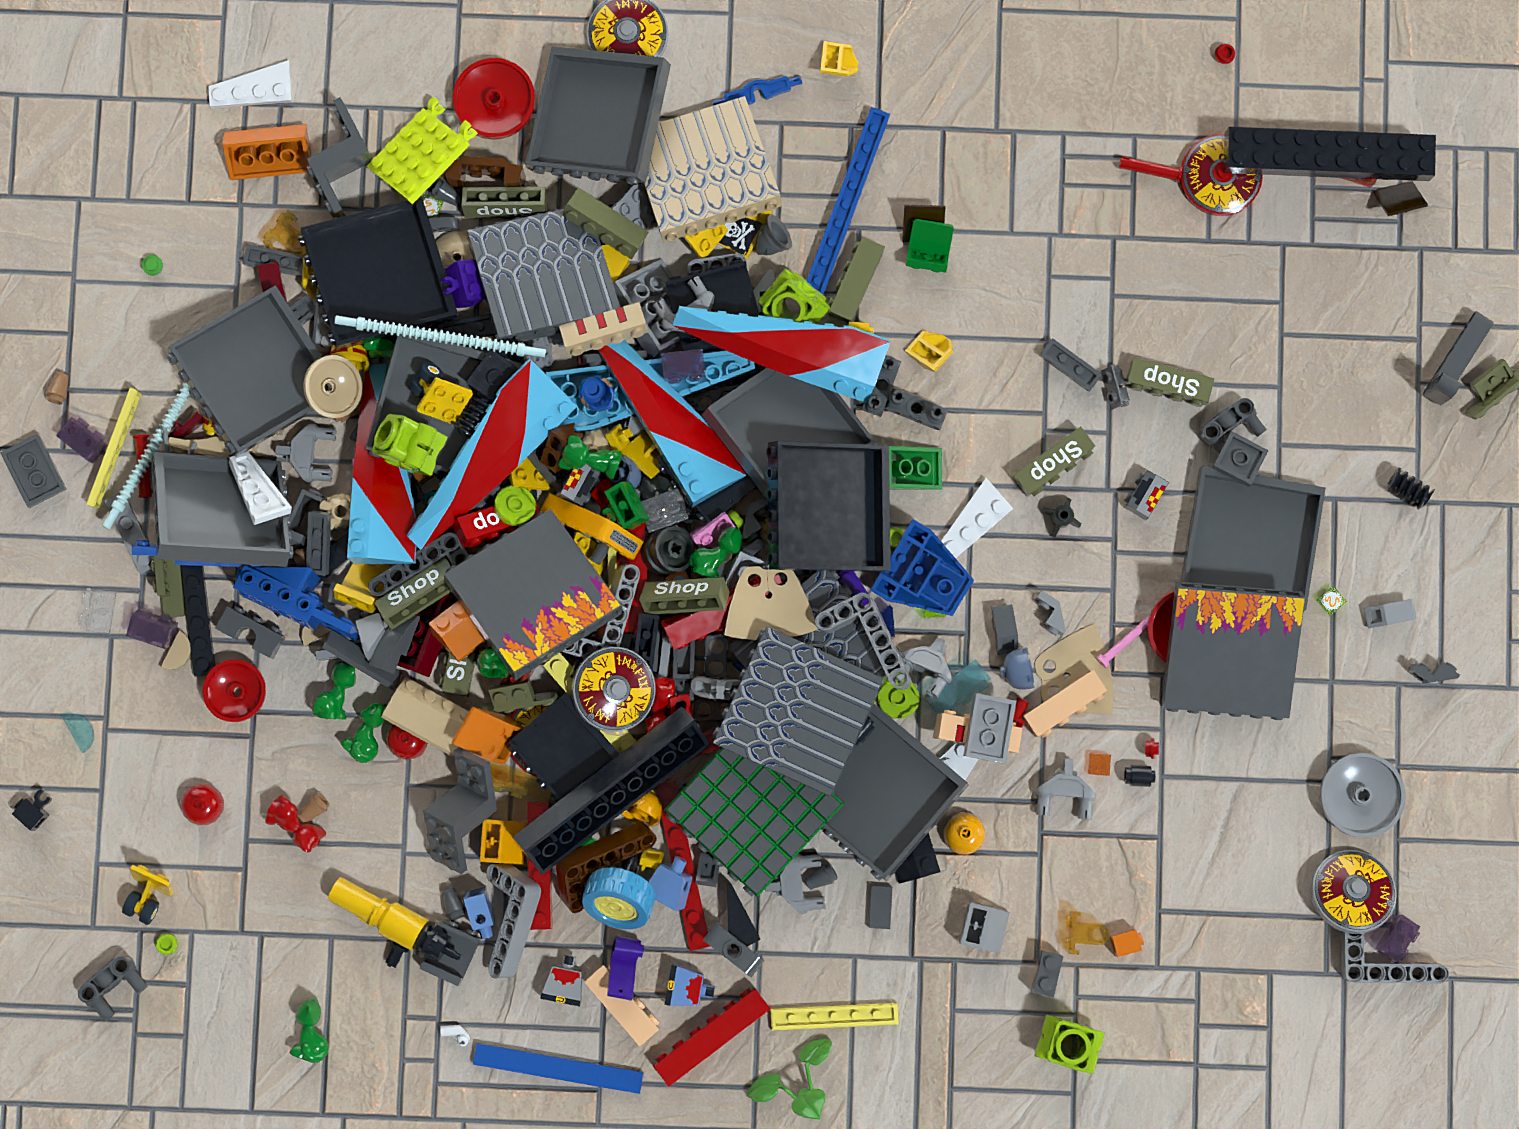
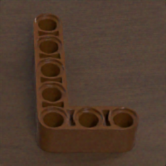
(597, 856)

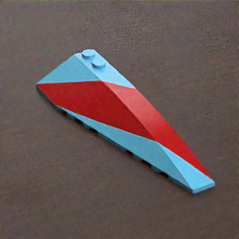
(822, 355)
(508, 433)
(680, 434)
(380, 495)

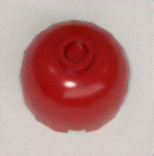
(404, 744)
(202, 804)

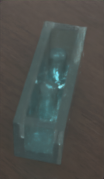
(961, 688)

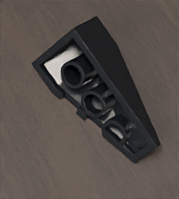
(919, 863)

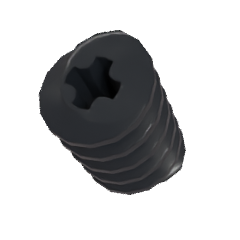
(475, 414)
(1409, 488)

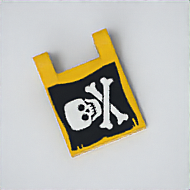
(743, 234)

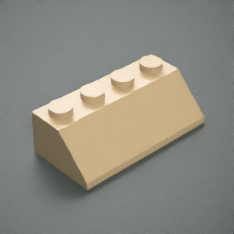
(425, 715)

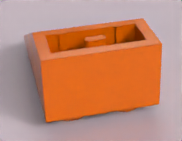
(487, 734)

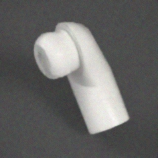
(457, 1032)

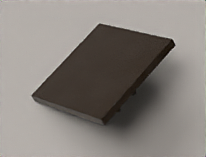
(1400, 198)
(924, 212)

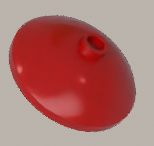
(220, 687)

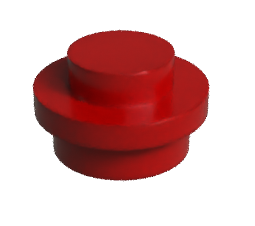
(1225, 53)
(1151, 748)

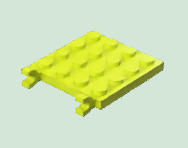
(420, 152)

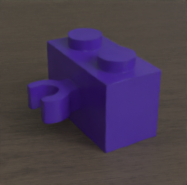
(464, 283)

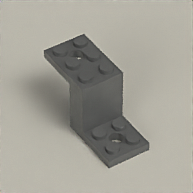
(338, 160)
(460, 810)

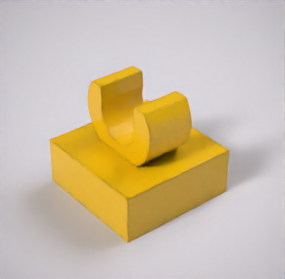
(618, 437)
(652, 859)

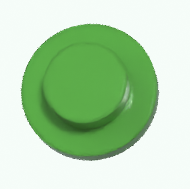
(152, 265)

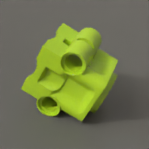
(794, 286)
(408, 444)
(1054, 1031)

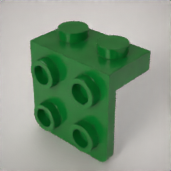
(929, 245)

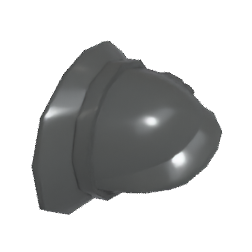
(773, 237)

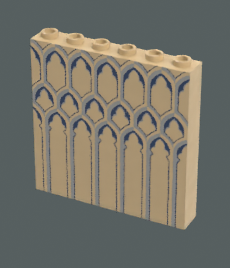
(709, 171)

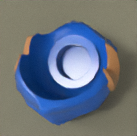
(596, 393)

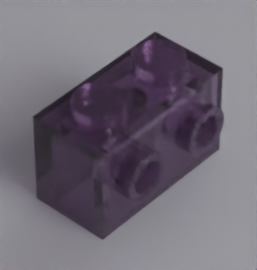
(683, 365)
(82, 440)
(152, 628)
(1397, 938)

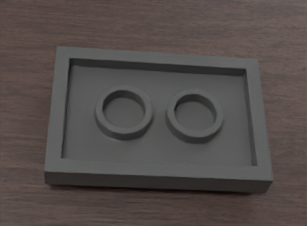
(33, 470)

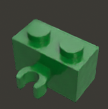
(625, 506)

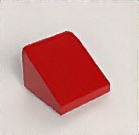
(599, 492)

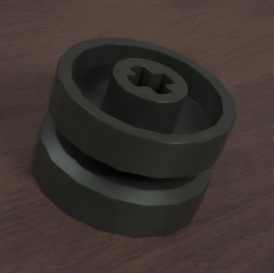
(667, 550)

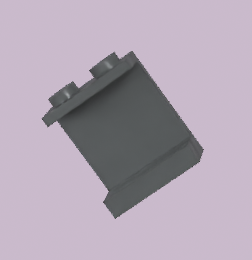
(298, 513)
(451, 969)

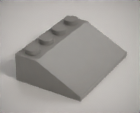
(647, 288)

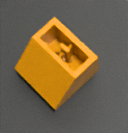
(499, 844)

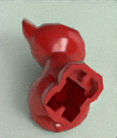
(663, 691)
(285, 815)

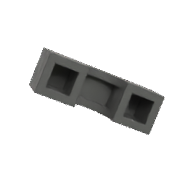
(267, 640)

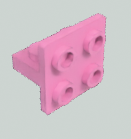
(708, 533)

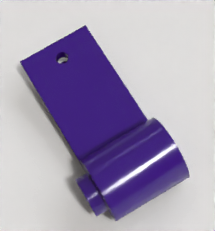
(623, 966)

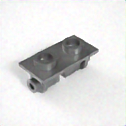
(1116, 396)

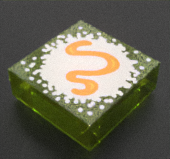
(432, 205)
(1331, 600)

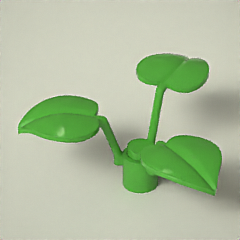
(808, 1101)

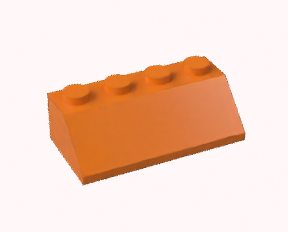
(267, 152)
(456, 632)

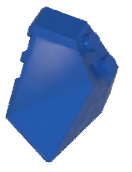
(923, 573)

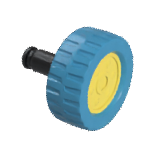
(619, 896)

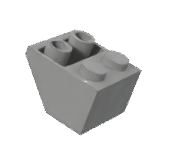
(984, 927)

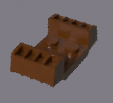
(477, 166)

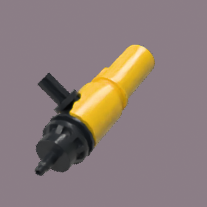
(395, 922)

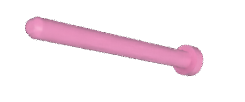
(1104, 659)

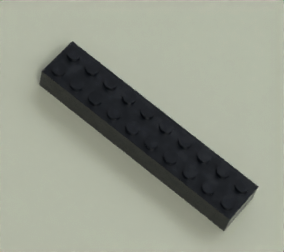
(1329, 153)
(611, 790)

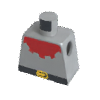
(564, 983)

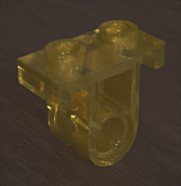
(284, 234)
(1082, 933)

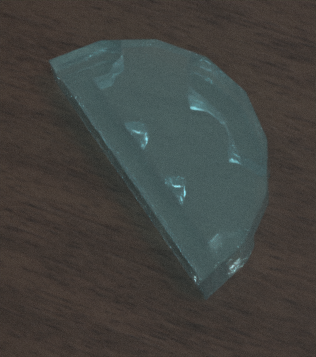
(81, 731)

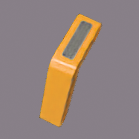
(593, 526)

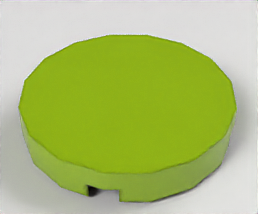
(514, 505)
(898, 703)

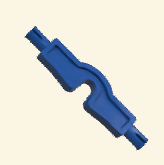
(768, 89)

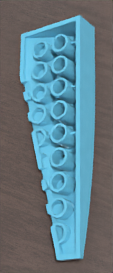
(718, 367)

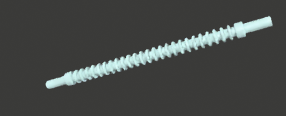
(361, 324)
(118, 506)

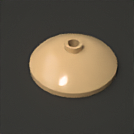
(453, 244)
(343, 386)

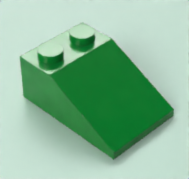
(915, 468)

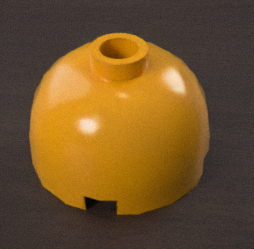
(646, 809)
(953, 833)

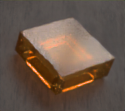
(1099, 764)

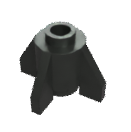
(653, 487)
(1057, 520)

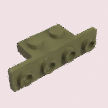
(1492, 388)
(169, 586)
(515, 696)

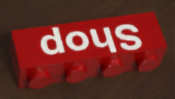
(482, 526)

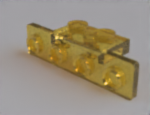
(517, 783)

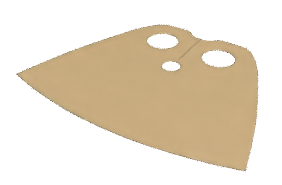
(784, 612)
(1077, 657)

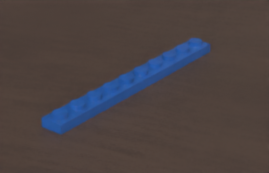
(847, 199)

